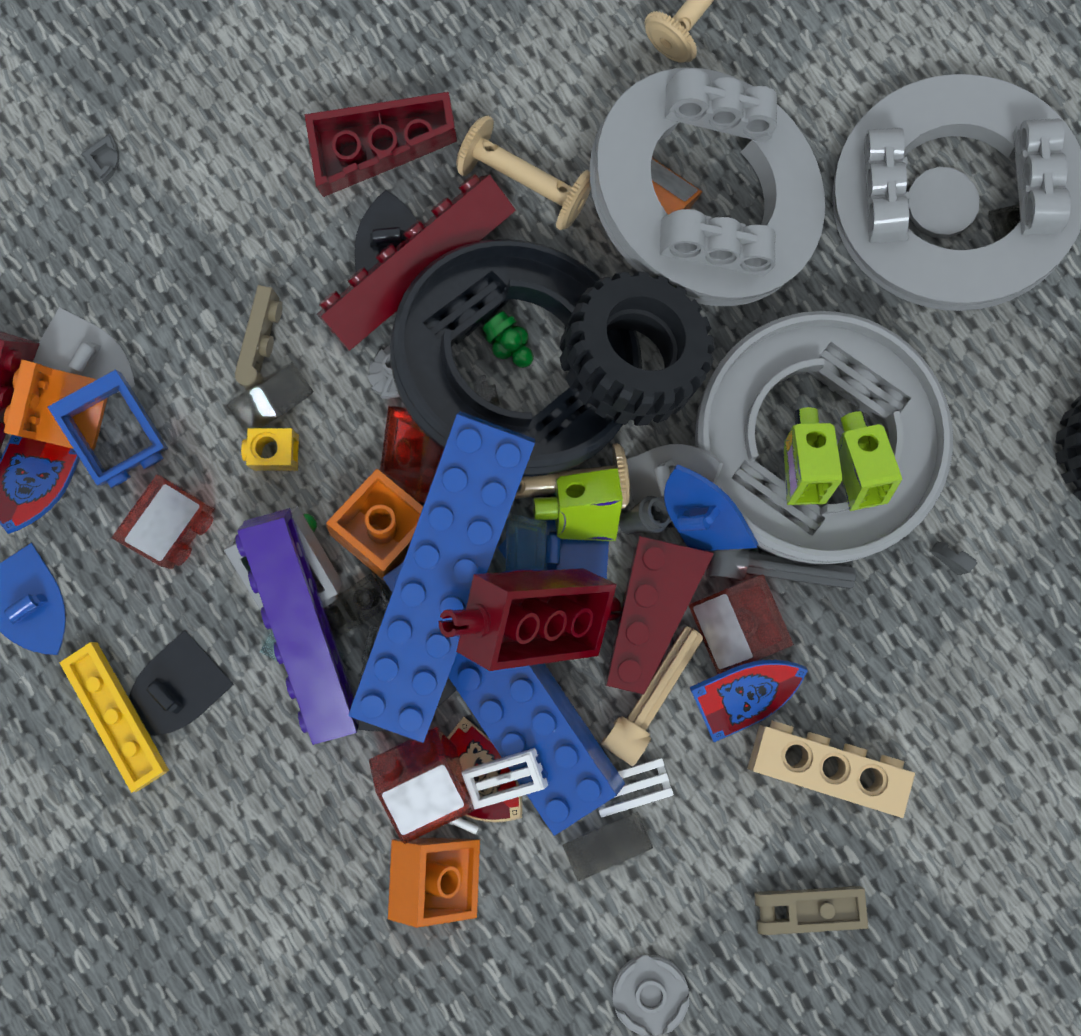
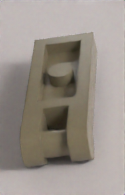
(257, 338)
(812, 910)

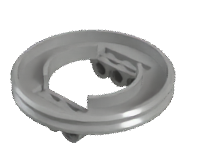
(874, 204)
(708, 257)
(867, 369)

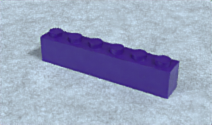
(298, 624)

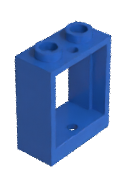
(87, 397)

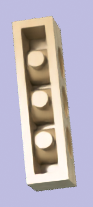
(887, 794)

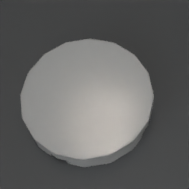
(943, 202)
(649, 981)

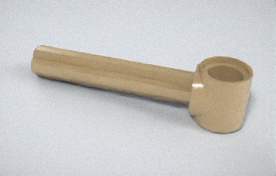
(629, 735)

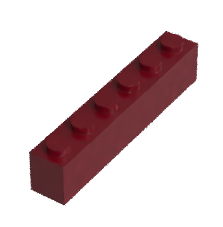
(378, 292)

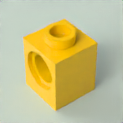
(287, 449)

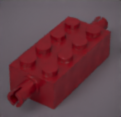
(532, 617)

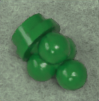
(508, 340)

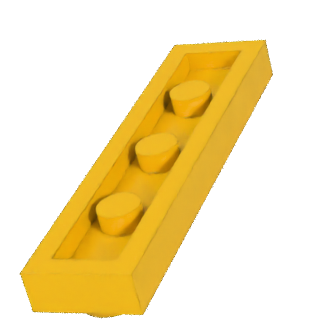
(114, 717)

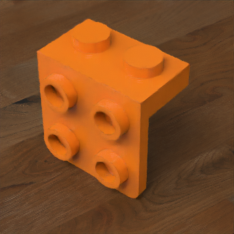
(37, 389)

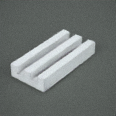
(533, 769)
(648, 798)

